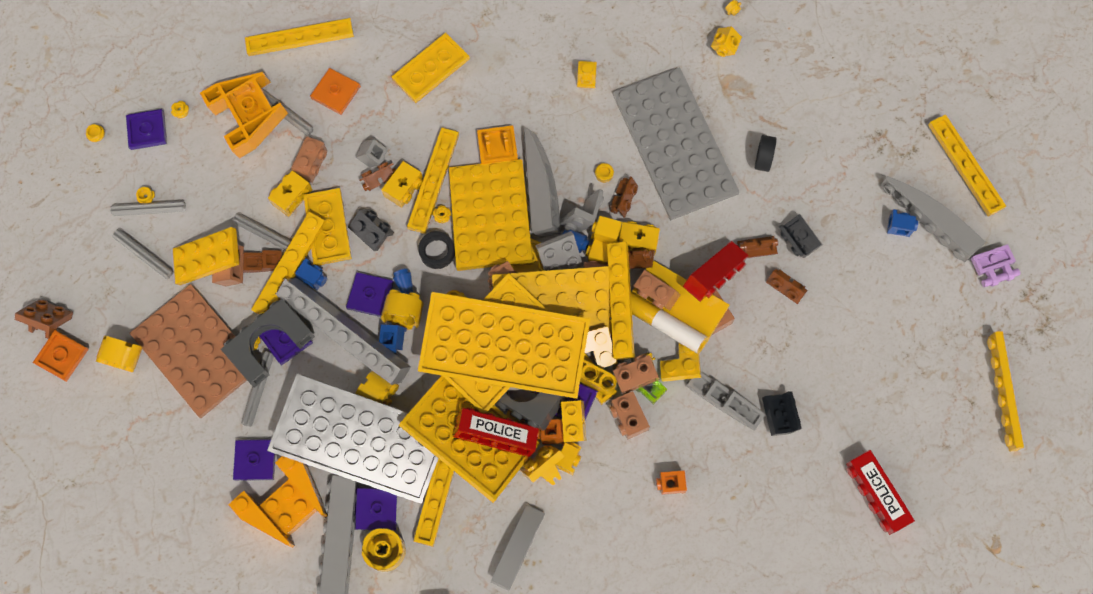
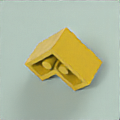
(603, 232)

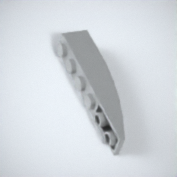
(541, 189)
(936, 218)

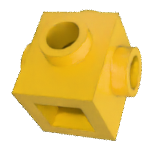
(726, 41)

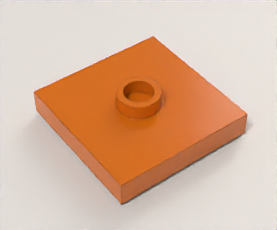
(335, 91)
(60, 355)

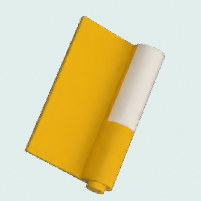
(688, 320)

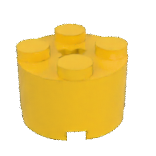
(402, 309)
(118, 353)
(377, 389)
(372, 547)

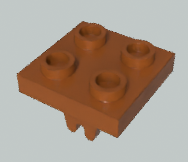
(43, 316)

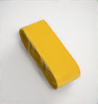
(600, 376)

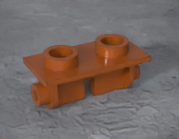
(371, 179)
(627, 189)
(759, 246)
(641, 259)
(792, 290)

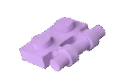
(993, 260)

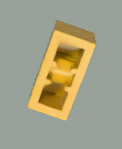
(403, 175)
(286, 201)
(648, 233)
(573, 421)

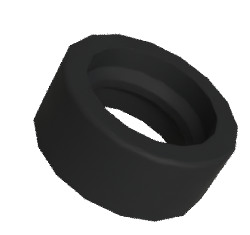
(765, 153)
(435, 236)

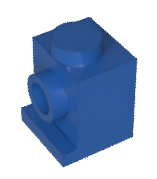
(901, 224)
(311, 275)
(392, 337)

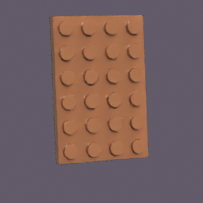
(186, 347)

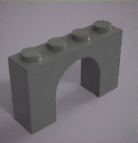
(241, 348)
(536, 412)

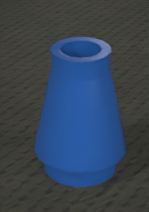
(404, 281)

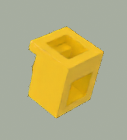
(586, 74)
(570, 459)

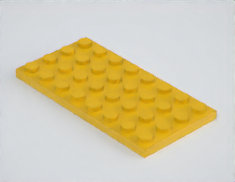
(504, 345)

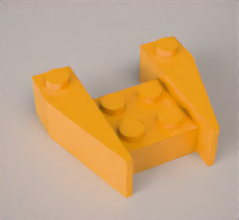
(249, 107)
(286, 507)

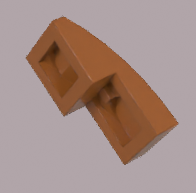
(262, 261)

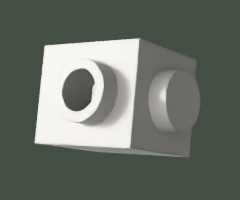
(372, 153)

